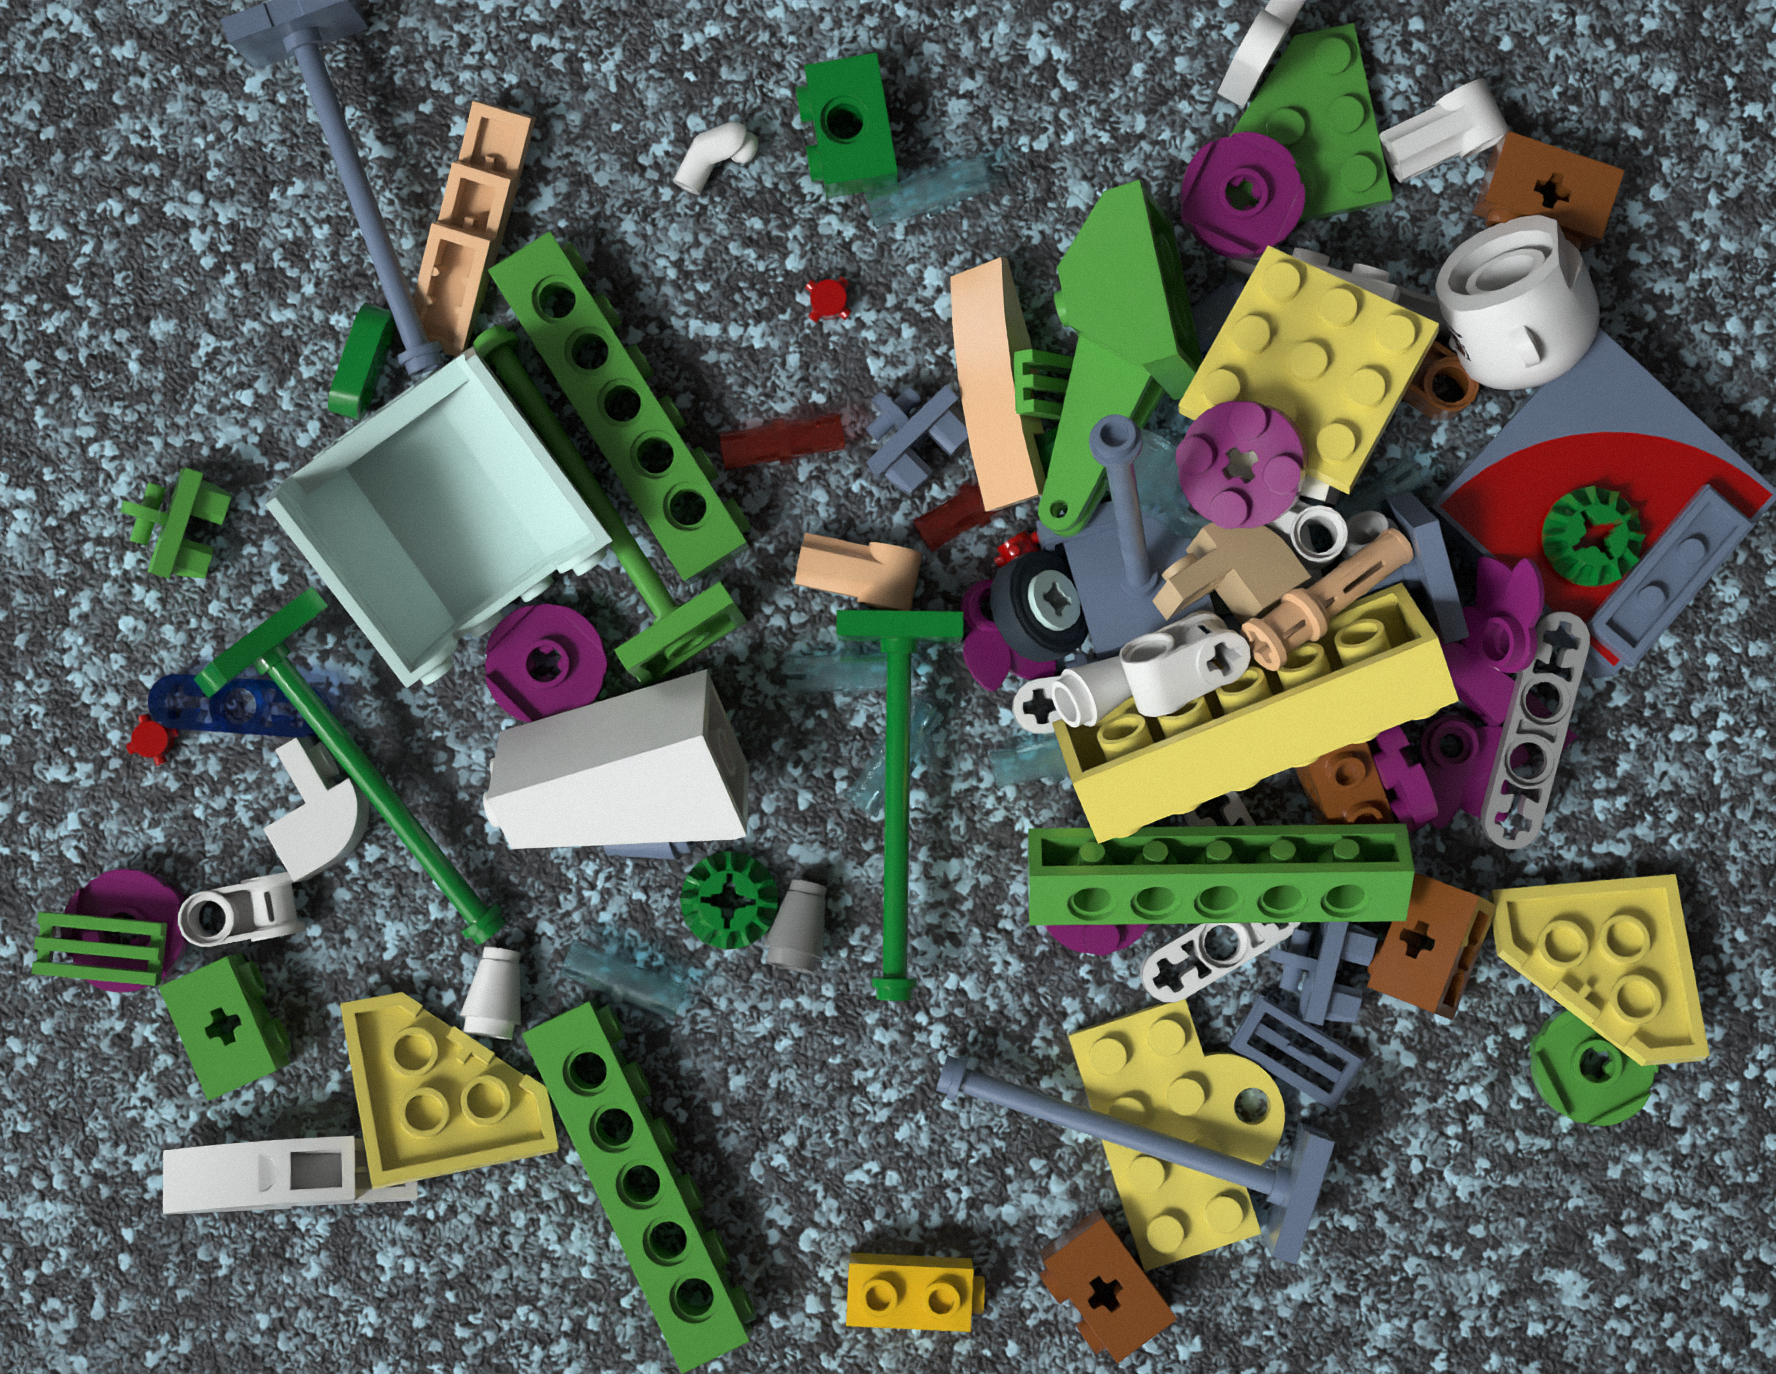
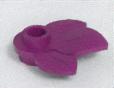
(1505, 613)
(985, 649)
(1465, 776)

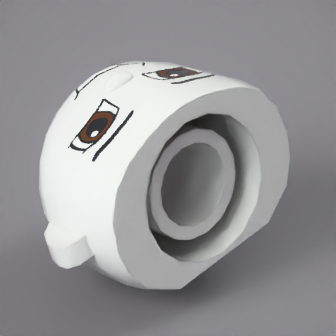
(1518, 304)

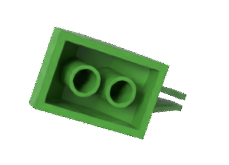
(1134, 340)

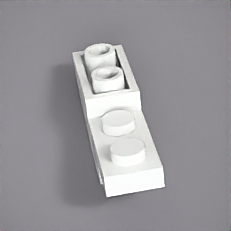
(272, 1176)

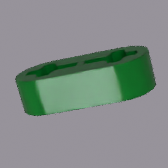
(362, 362)

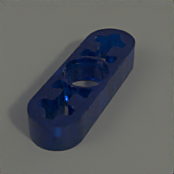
(195, 718)

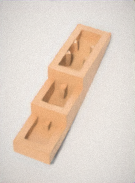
(471, 224)
(986, 335)

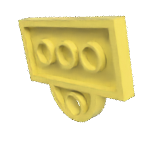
(1156, 1076)

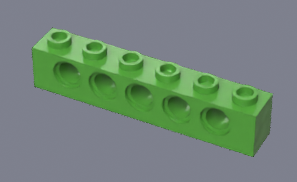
(527, 283)
(1220, 875)
(690, 1331)

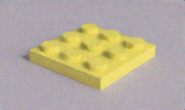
(1320, 356)

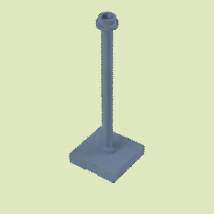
(298, 29)
(1124, 567)
(1426, 576)
(1289, 1188)

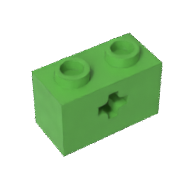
(206, 999)

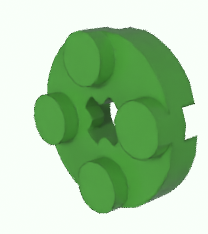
(1578, 1095)

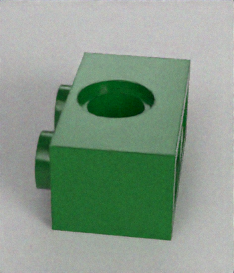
(856, 90)

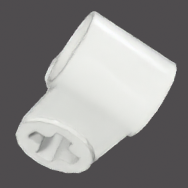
(1177, 665)
(253, 911)

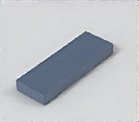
(1668, 575)

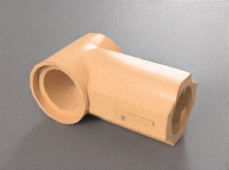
(874, 574)

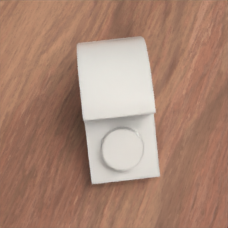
(330, 820)

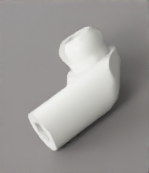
(713, 147)

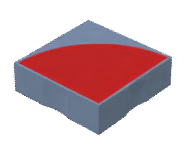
(1598, 428)

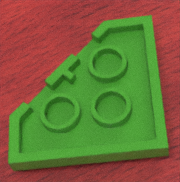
(1325, 118)

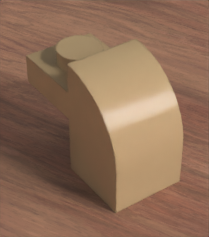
(1243, 565)

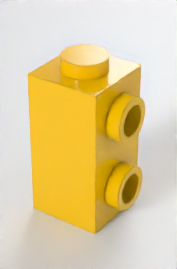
(913, 1292)

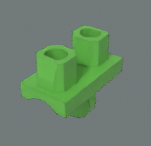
(172, 551)

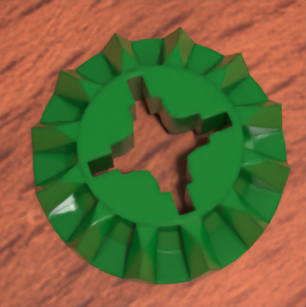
(1565, 526)
(750, 880)

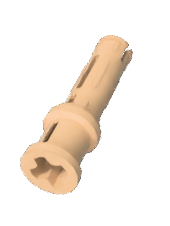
(1307, 612)

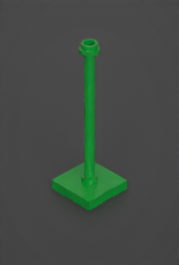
(898, 638)
(268, 653)

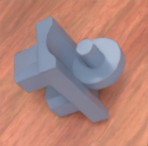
(896, 457)
(1319, 994)

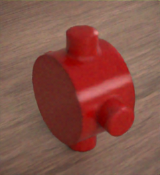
(828, 299)
(1016, 546)
(152, 740)

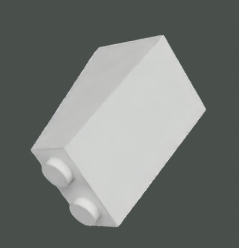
(623, 772)

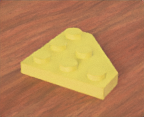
(1611, 958)
(437, 1096)

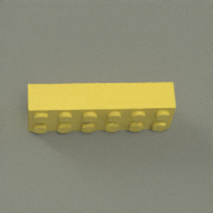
(1360, 678)

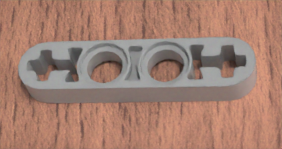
(1546, 732)

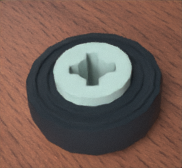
(1038, 607)

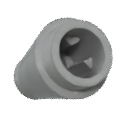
(798, 930)

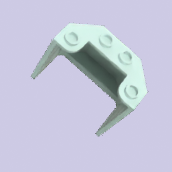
(438, 517)

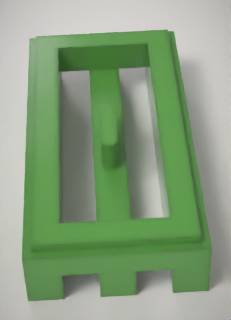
(1025, 381)
(47, 944)

